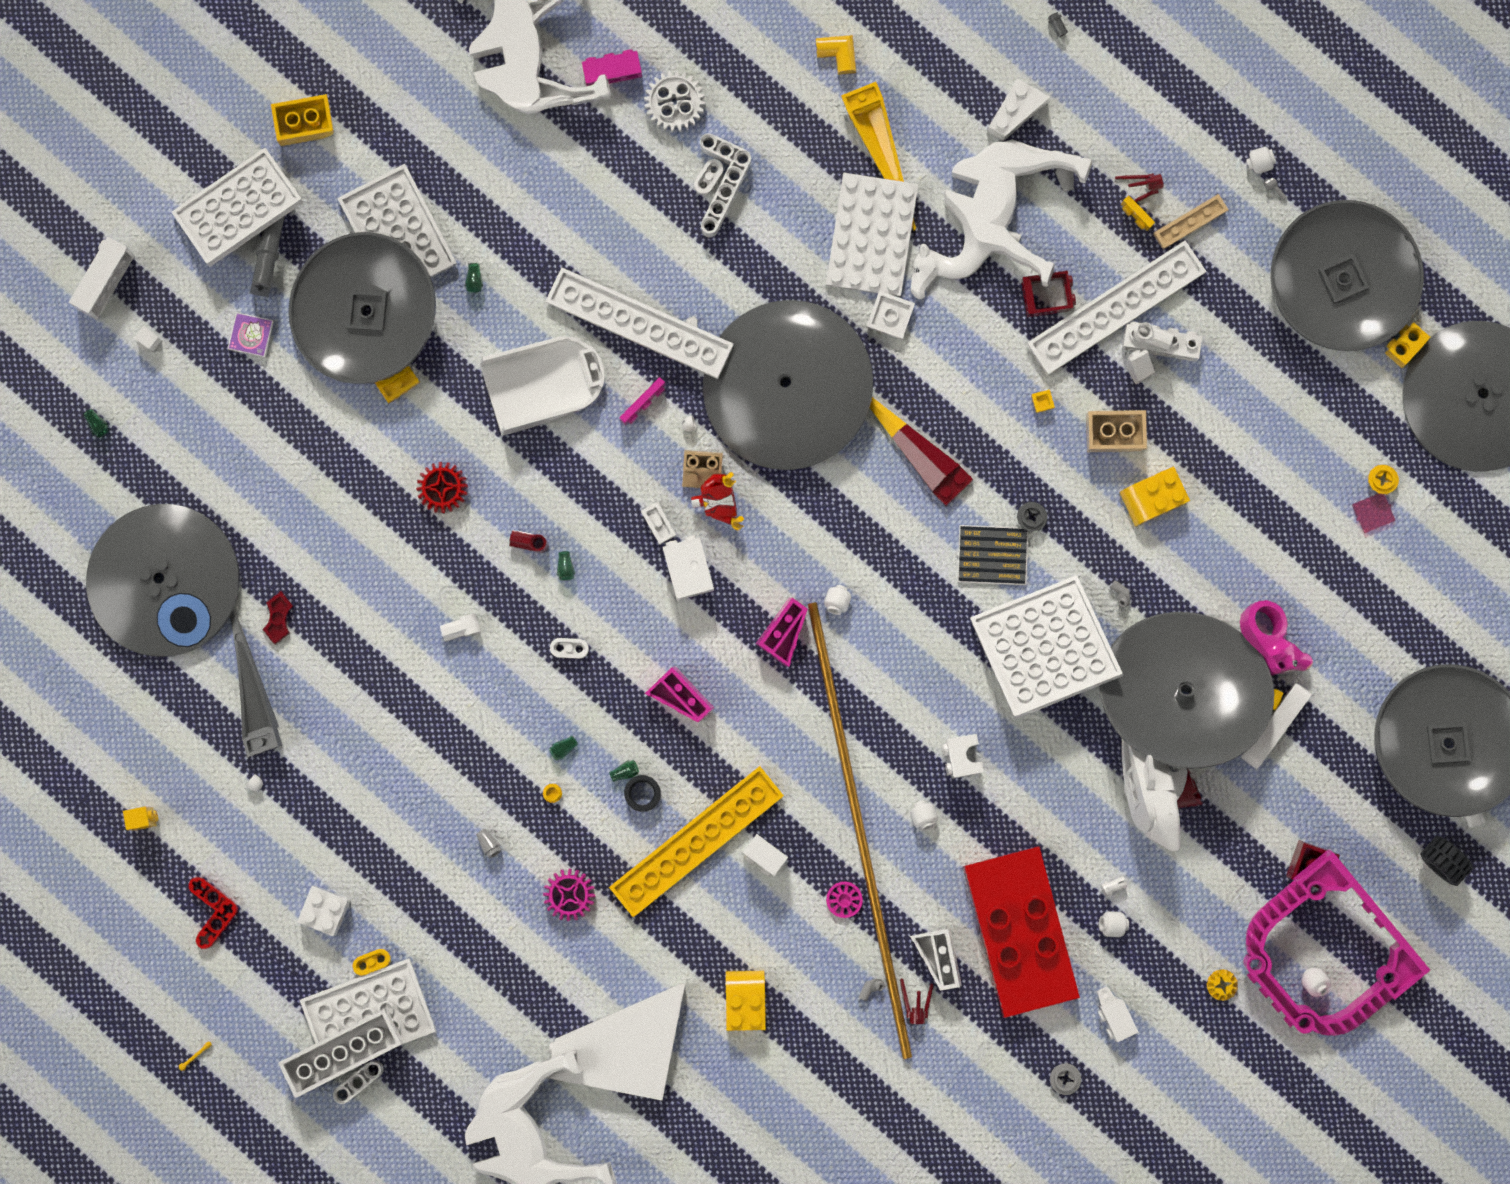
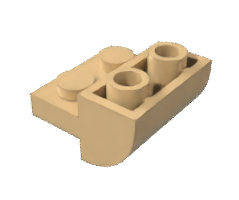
(700, 466)

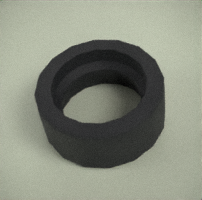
(642, 778)

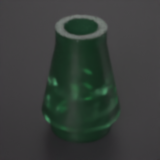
(473, 279)
(96, 424)
(565, 568)
(560, 749)
(625, 771)

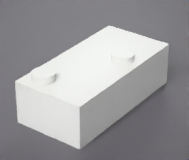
(101, 278)

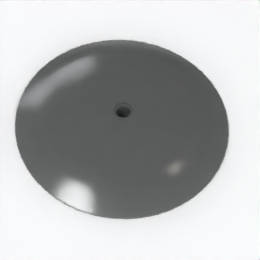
(826, 392)
(1194, 654)

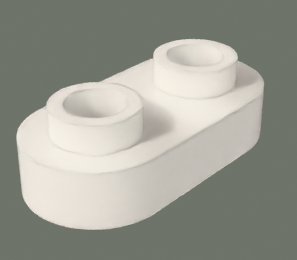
(708, 177)
(569, 648)

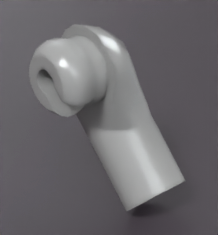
(1122, 592)
(871, 986)

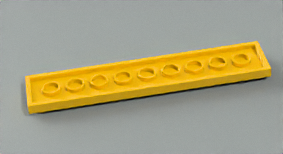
(696, 841)

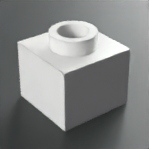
(147, 339)

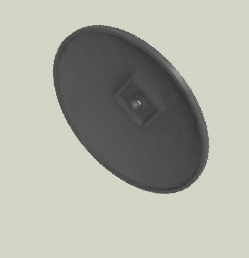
(1371, 251)
(330, 303)
(1444, 399)
(1438, 706)

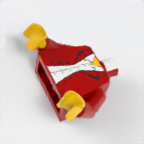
(719, 500)

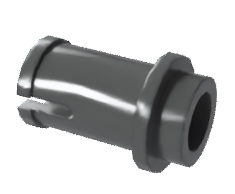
(1057, 24)

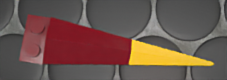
(938, 471)

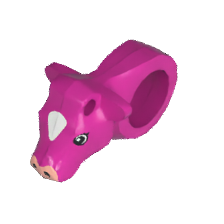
(1277, 651)

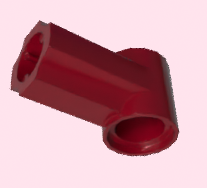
(527, 541)

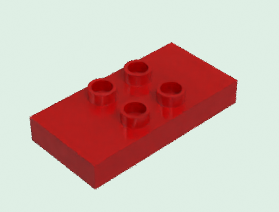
(1021, 932)

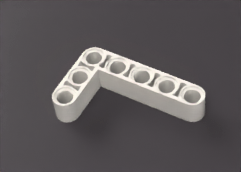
(727, 183)

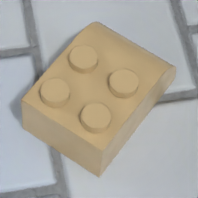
(1116, 431)

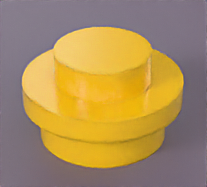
(552, 793)

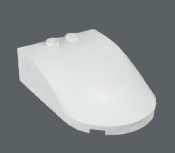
(541, 382)

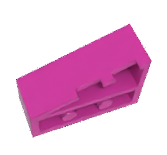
(783, 631)
(680, 694)

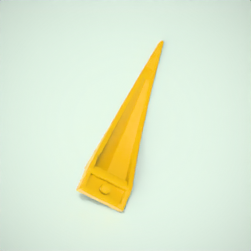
(869, 117)

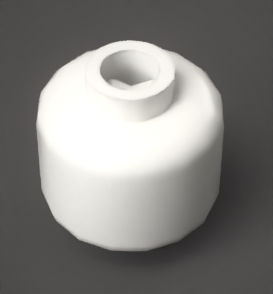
(1261, 160)
(837, 600)
(924, 815)
(1113, 924)
(1316, 982)

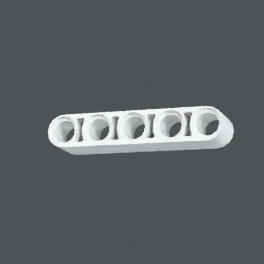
(1278, 724)

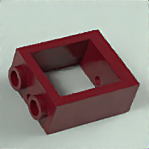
(1070, 298)

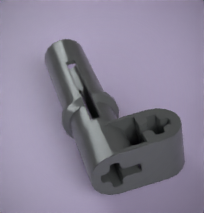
(266, 258)

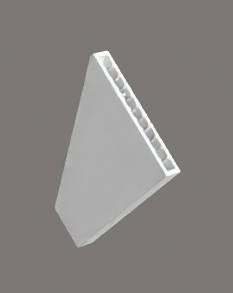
(627, 1048)

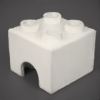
(958, 763)

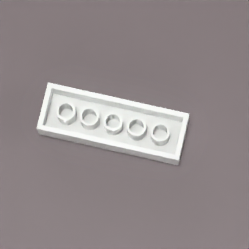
(340, 1053)

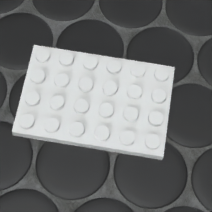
(237, 207)
(396, 209)
(871, 234)
(353, 1001)

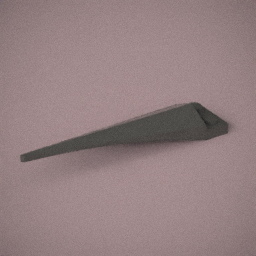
(257, 715)

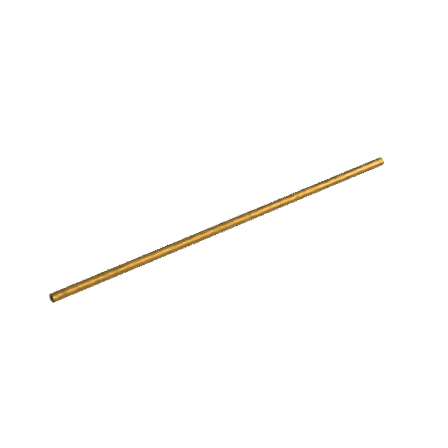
(860, 831)

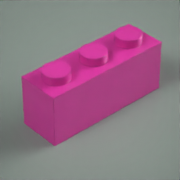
(615, 67)

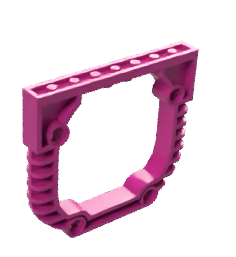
(1403, 961)

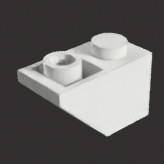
(1139, 366)

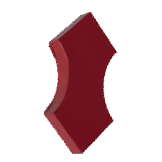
(277, 627)

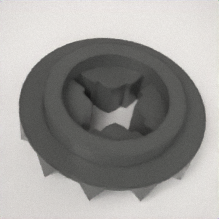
(1034, 509)

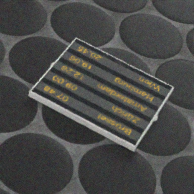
(992, 555)

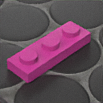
(643, 402)

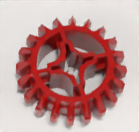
(451, 487)

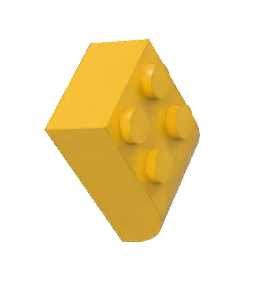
(302, 120)
(1154, 496)
(745, 1000)

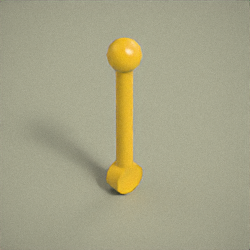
(182, 1066)

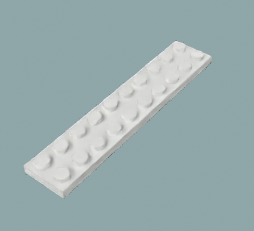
(1116, 307)
(639, 323)

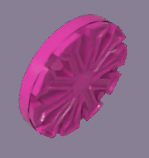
(844, 899)

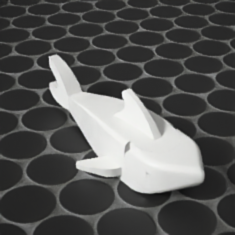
(1153, 796)

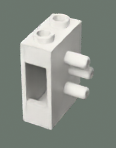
(688, 567)

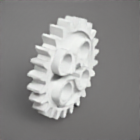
(671, 85)

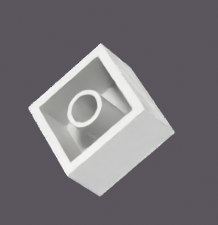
(765, 855)
(323, 910)

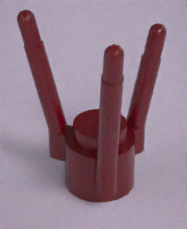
(1152, 183)
(917, 1015)

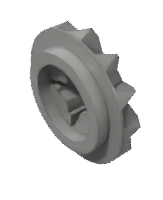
(1069, 1087)

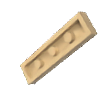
(1190, 221)

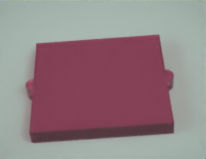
(1373, 512)

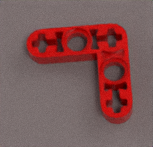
(217, 906)

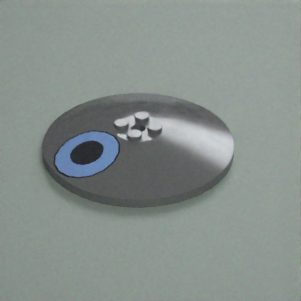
(196, 589)

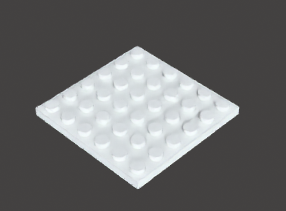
(1046, 647)

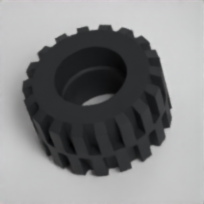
(1446, 861)

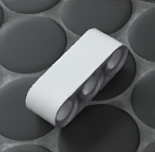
(349, 1085)

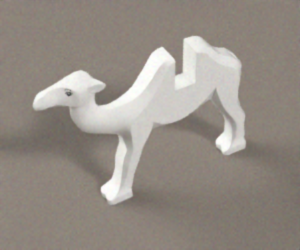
(518, 80)
(991, 211)
(517, 1135)

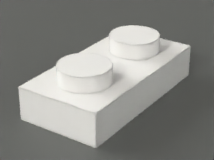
(658, 523)

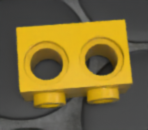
(1410, 347)
(140, 818)

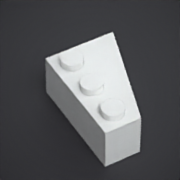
(1016, 109)
(940, 957)

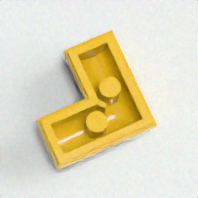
(842, 48)

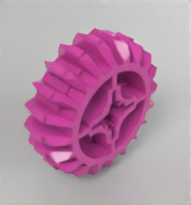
(555, 884)

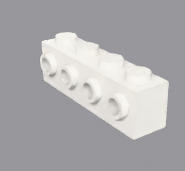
(1183, 346)

